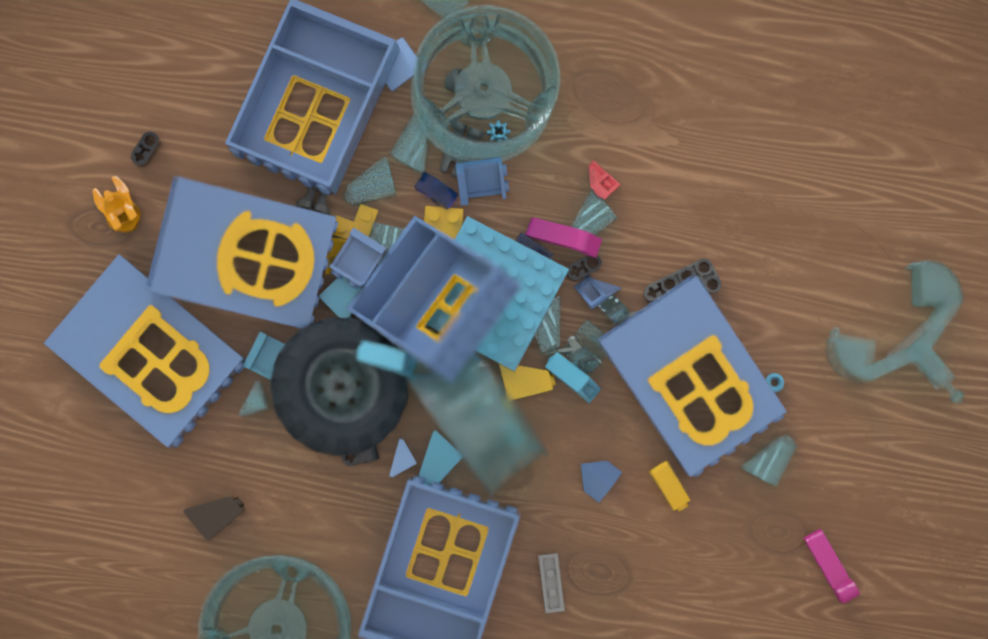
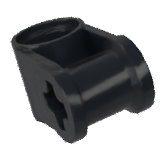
(363, 457)

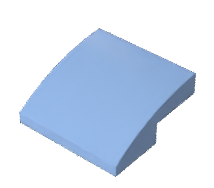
(403, 67)

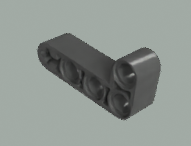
(676, 278)

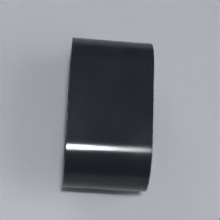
(139, 151)
(582, 274)

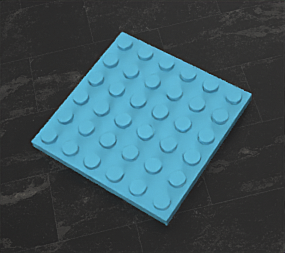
(522, 317)

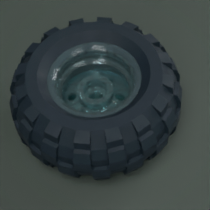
(307, 413)

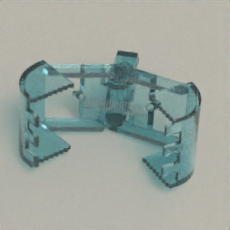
(932, 287)

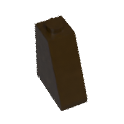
(214, 515)

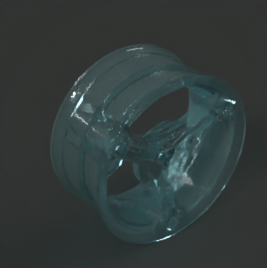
(478, 103)
(480, 421)
(273, 611)

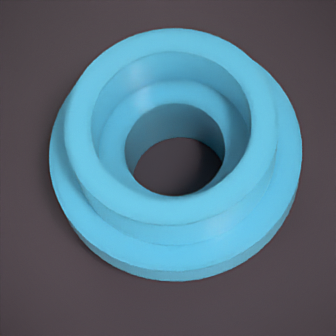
(780, 380)

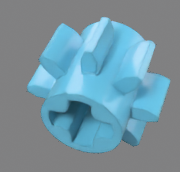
(497, 127)

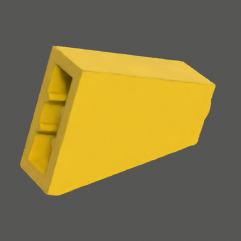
(526, 381)
(670, 486)

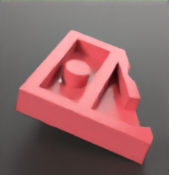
(601, 181)

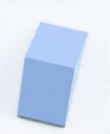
(403, 459)

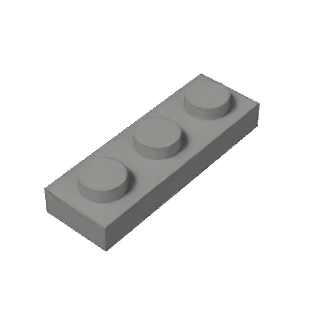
(551, 583)

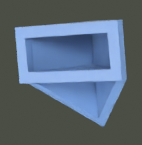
(595, 291)
(599, 478)

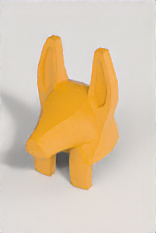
(118, 207)

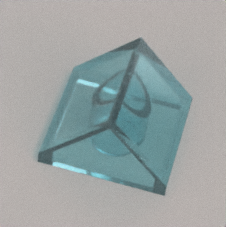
(256, 401)

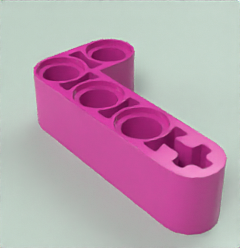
(564, 236)
(831, 567)

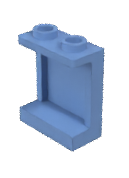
(481, 179)
(357, 259)

